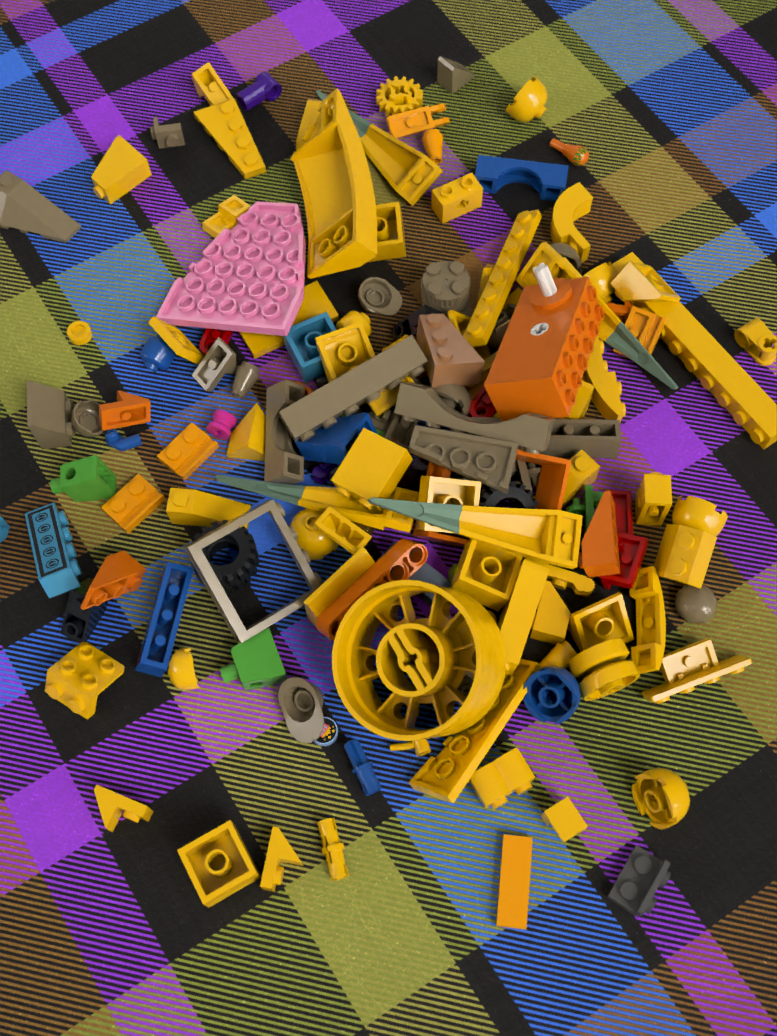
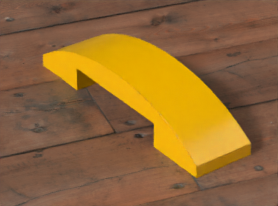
(649, 621)

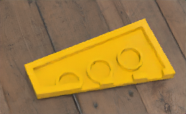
(232, 136)

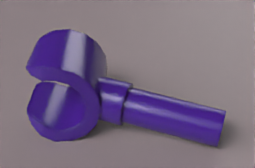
(321, 475)

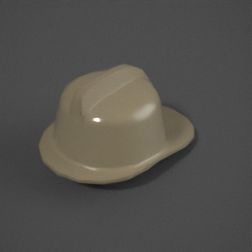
(302, 709)

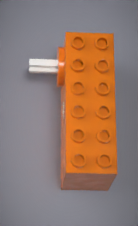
(545, 347)

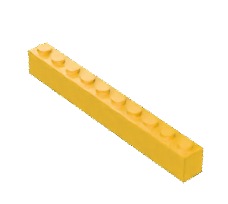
(713, 367)

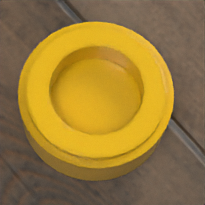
(79, 332)

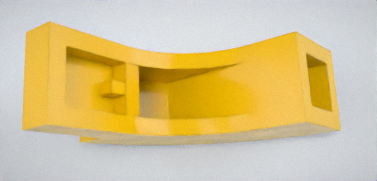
(569, 207)

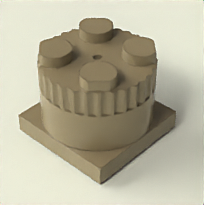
(446, 287)

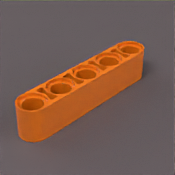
(378, 574)

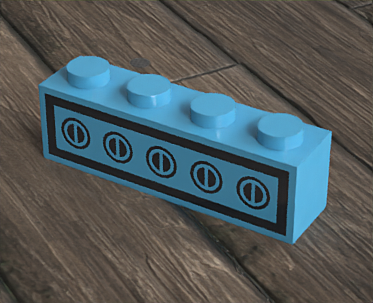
(52, 551)

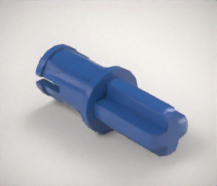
(362, 767)

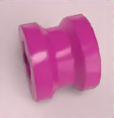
(221, 424)

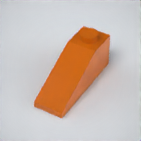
(600, 541)

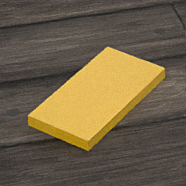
(313, 304)

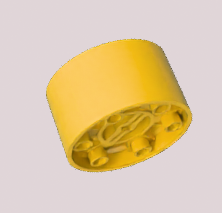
(407, 650)

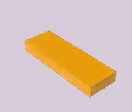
(514, 882)

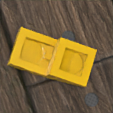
(226, 216)

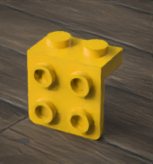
(81, 677)

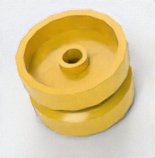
(603, 669)

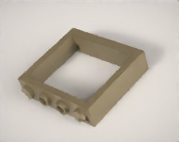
(214, 587)

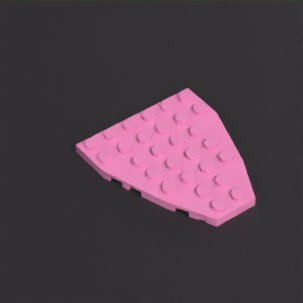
(247, 276)

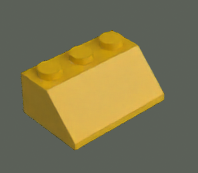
(337, 584)

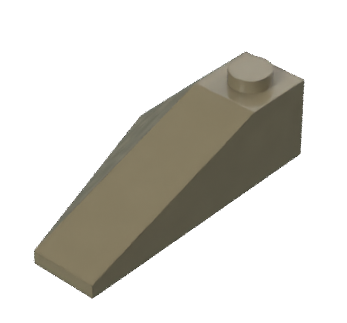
(32, 212)

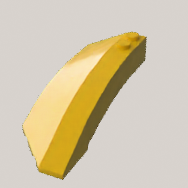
(336, 192)

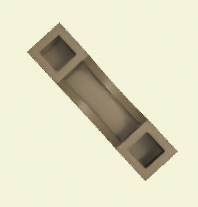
(281, 461)

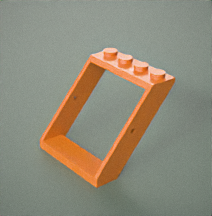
(549, 490)

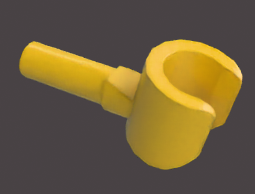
(420, 746)

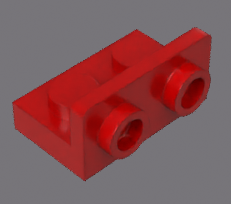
(631, 555)

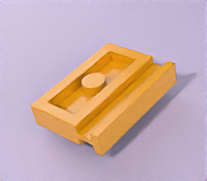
(645, 327)
(188, 451)
(133, 503)

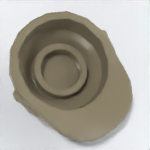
(379, 296)

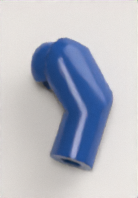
(121, 443)

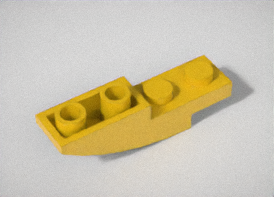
(607, 388)

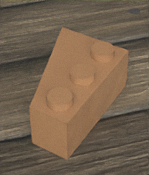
(448, 353)

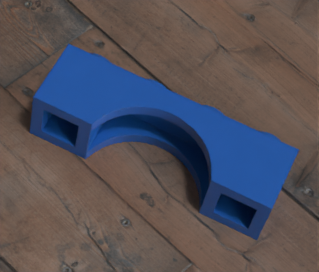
(545, 178)

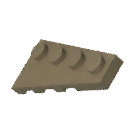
(470, 455)

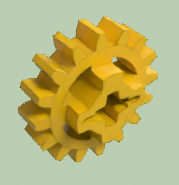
(399, 96)

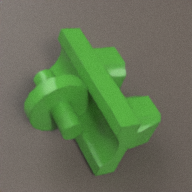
(590, 502)

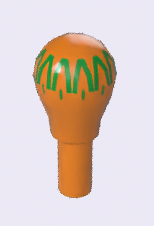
(576, 154)

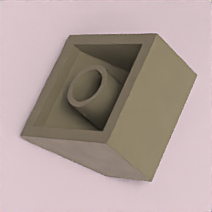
(49, 416)

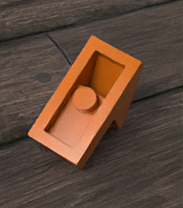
(125, 412)

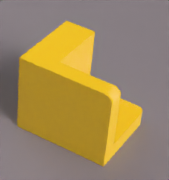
(564, 819)

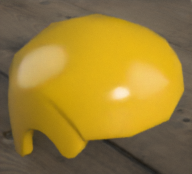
(182, 671)

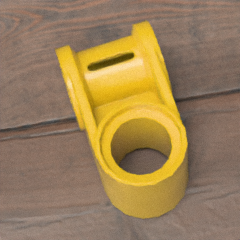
(756, 339)

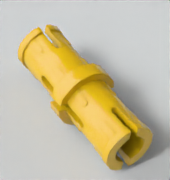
(333, 849)

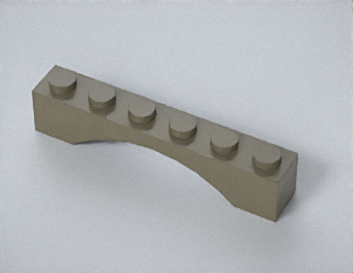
(423, 403)

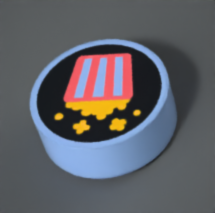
(329, 733)

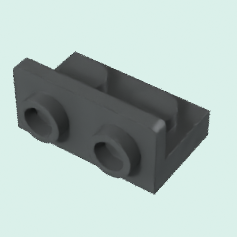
(639, 881)

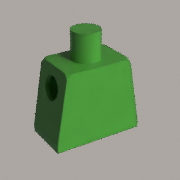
(85, 480)
(255, 663)

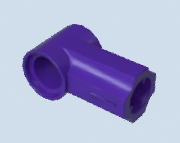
(263, 88)

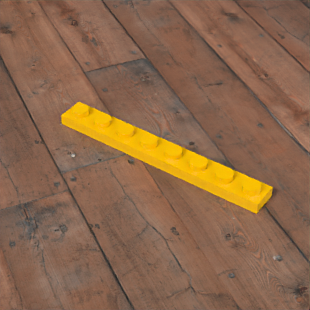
(502, 278)

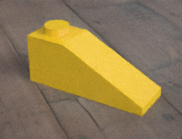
(582, 472)
(202, 508)

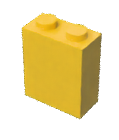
(371, 469)

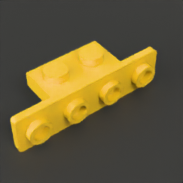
(691, 667)

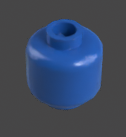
(157, 354)

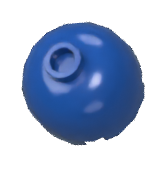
(552, 694)

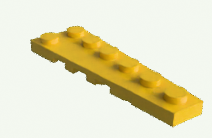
(455, 764)

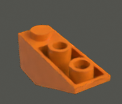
(116, 577)

